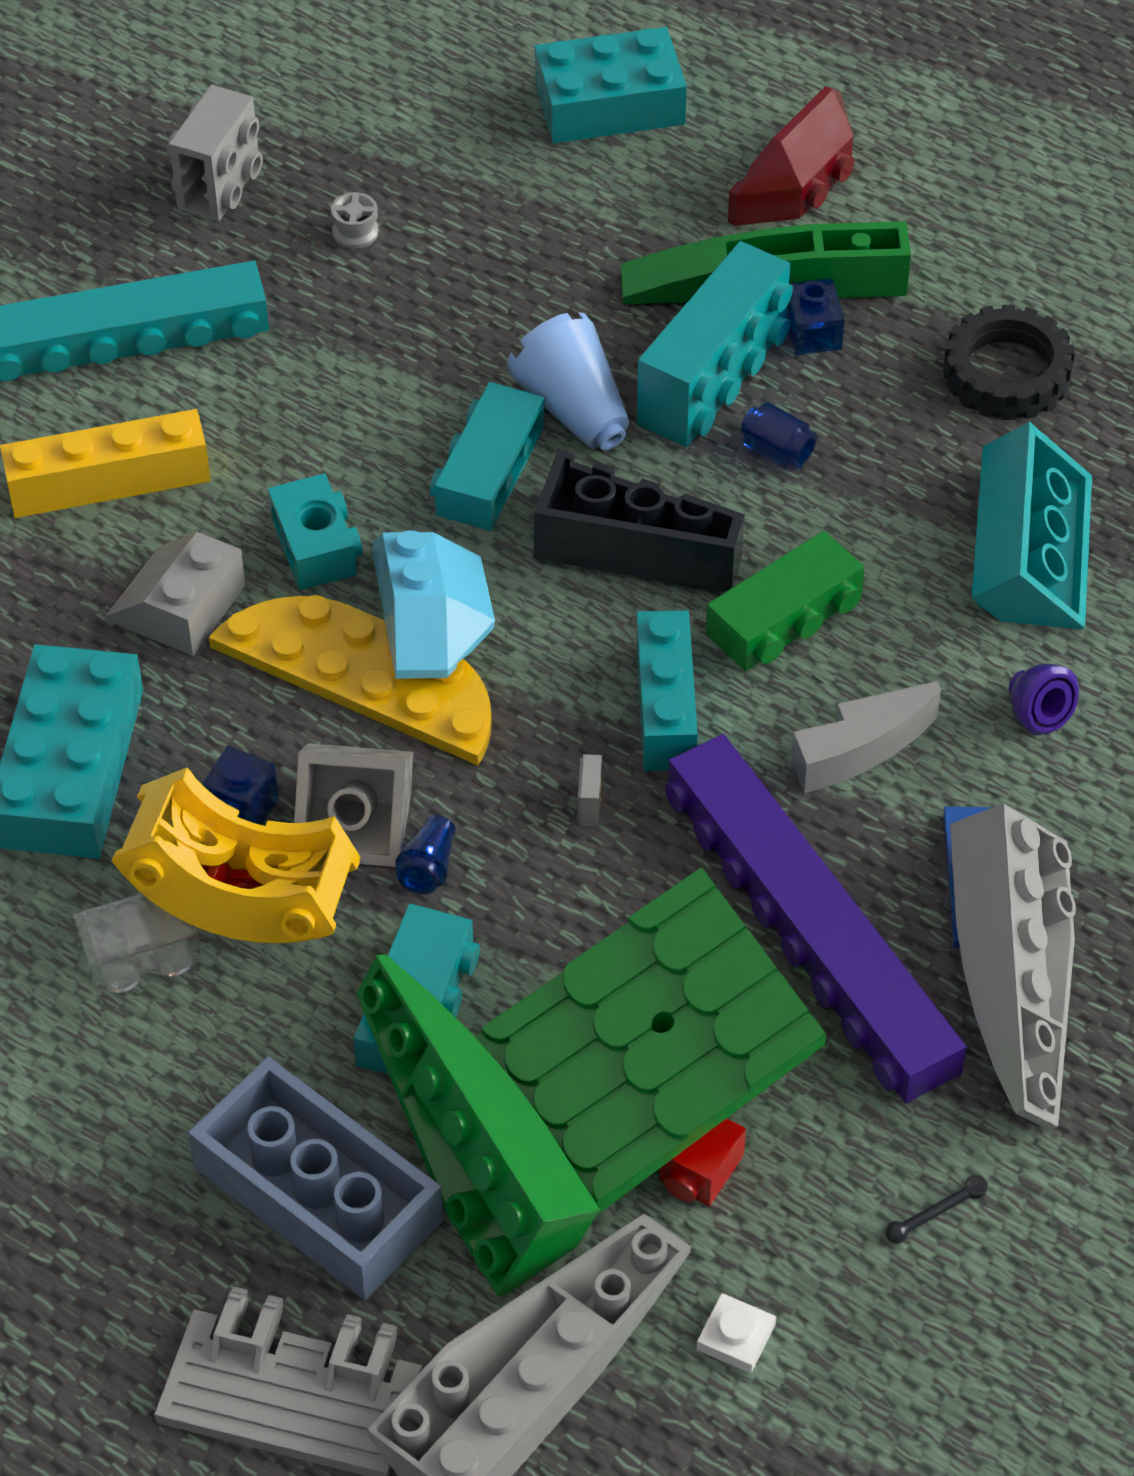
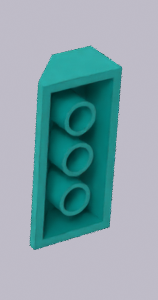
(1032, 532)

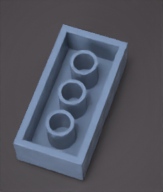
(316, 1177)

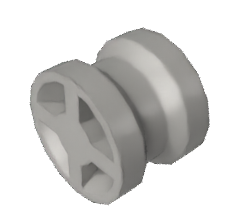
(354, 220)

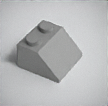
(182, 592)
(363, 790)

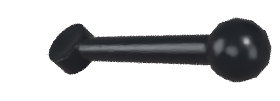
(974, 1187)

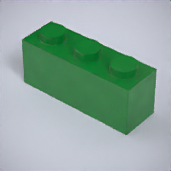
(785, 601)

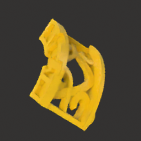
(189, 826)

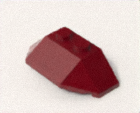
(797, 165)

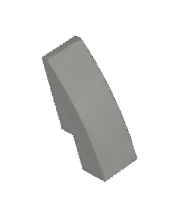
(863, 735)

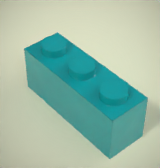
(488, 456)
(665, 687)
(436, 953)

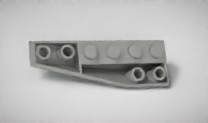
(1017, 950)
(527, 1364)

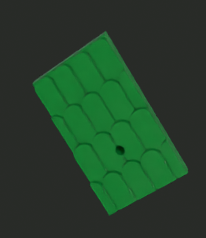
(653, 1037)

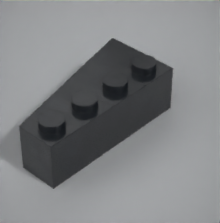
(634, 528)

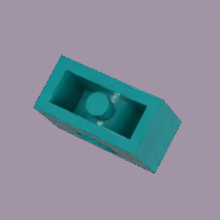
(314, 531)

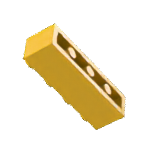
(105, 463)

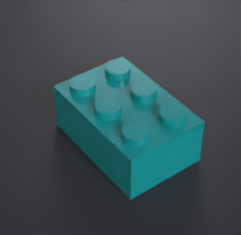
(610, 84)

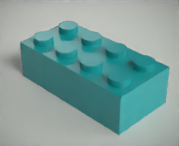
(713, 344)
(67, 750)

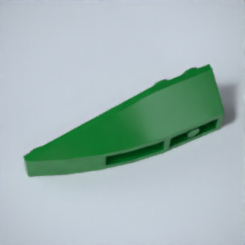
(860, 258)
(477, 1134)

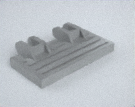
(284, 1400)

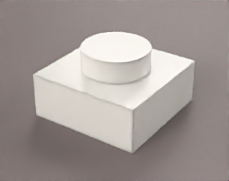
(736, 1333)

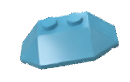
(430, 601)

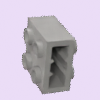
(215, 153)

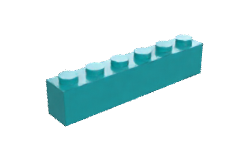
(131, 319)

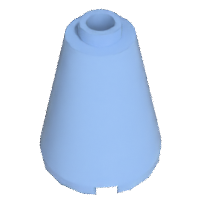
(572, 373)

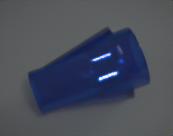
(425, 859)

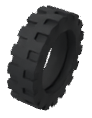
(1002, 397)

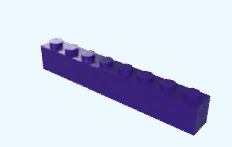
(815, 919)

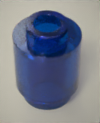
(778, 435)

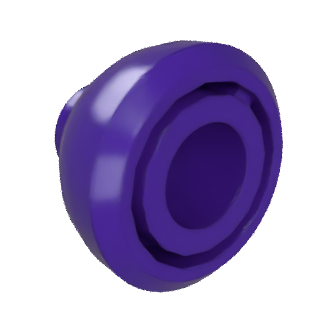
(1044, 697)

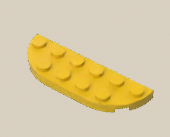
(349, 661)

